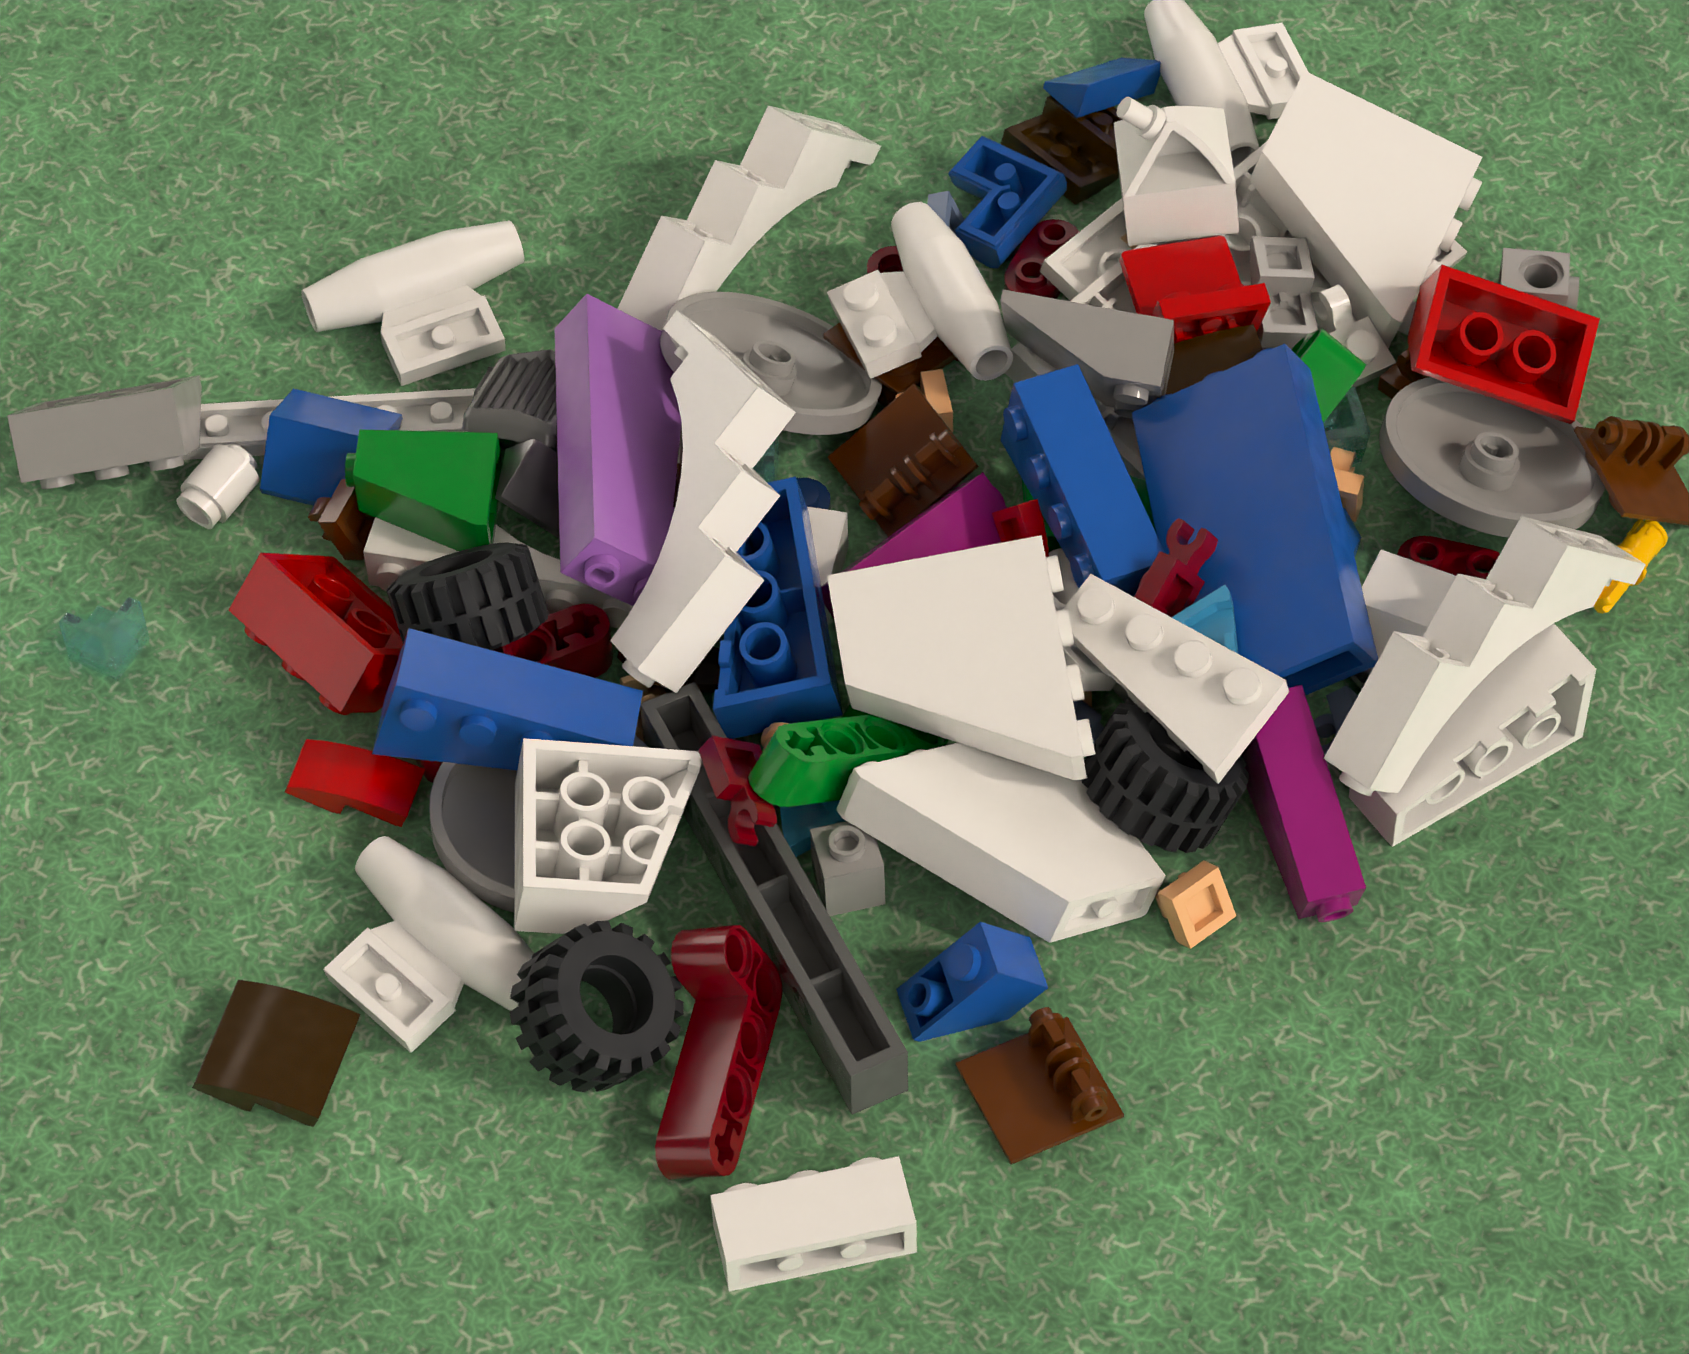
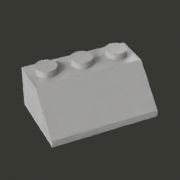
(107, 432)

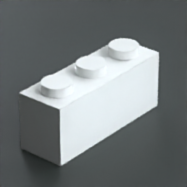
(814, 1222)

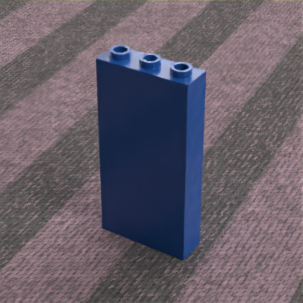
(1258, 474)

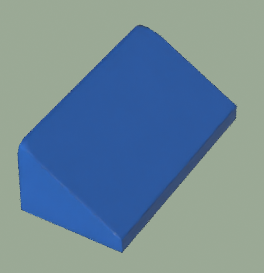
(1104, 85)

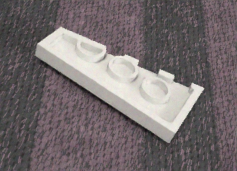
(1186, 681)

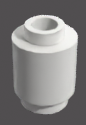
(218, 485)

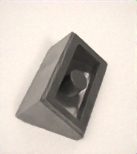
(531, 483)

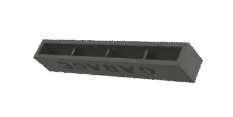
(787, 922)

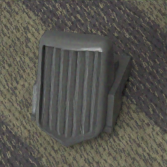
(516, 400)

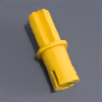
(1643, 543)

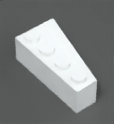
(1504, 726)

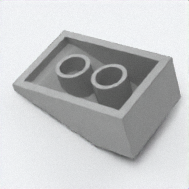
(1119, 352)

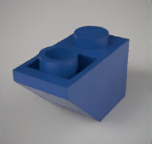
(972, 983)

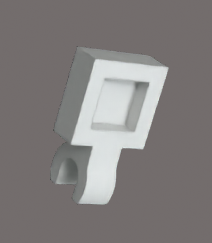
(1359, 337)

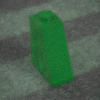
(429, 483)

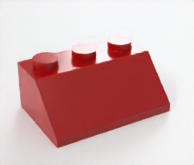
(1501, 343)
(322, 627)

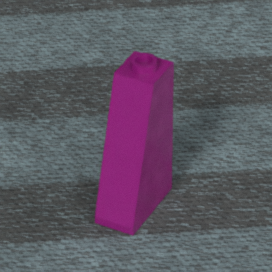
(951, 524)
(1302, 813)

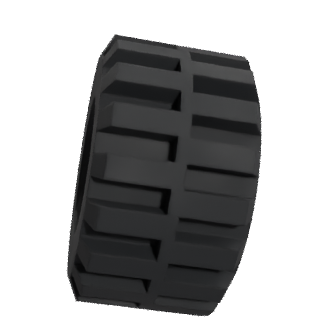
(472, 596)
(1156, 786)
(634, 988)

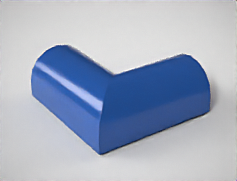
(1013, 195)

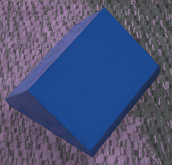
(310, 443)

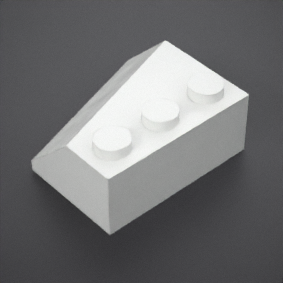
(593, 828)

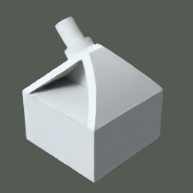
(1174, 172)
(1401, 599)

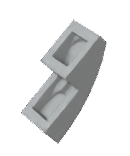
(1289, 277)

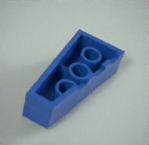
(1079, 478)
(779, 645)
(479, 704)

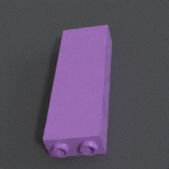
(613, 448)

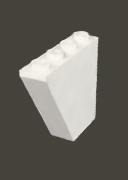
(1365, 196)
(967, 651)
(1006, 837)

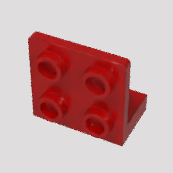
(1193, 286)

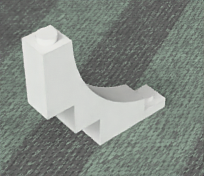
(782, 168)
(721, 499)
(1424, 679)

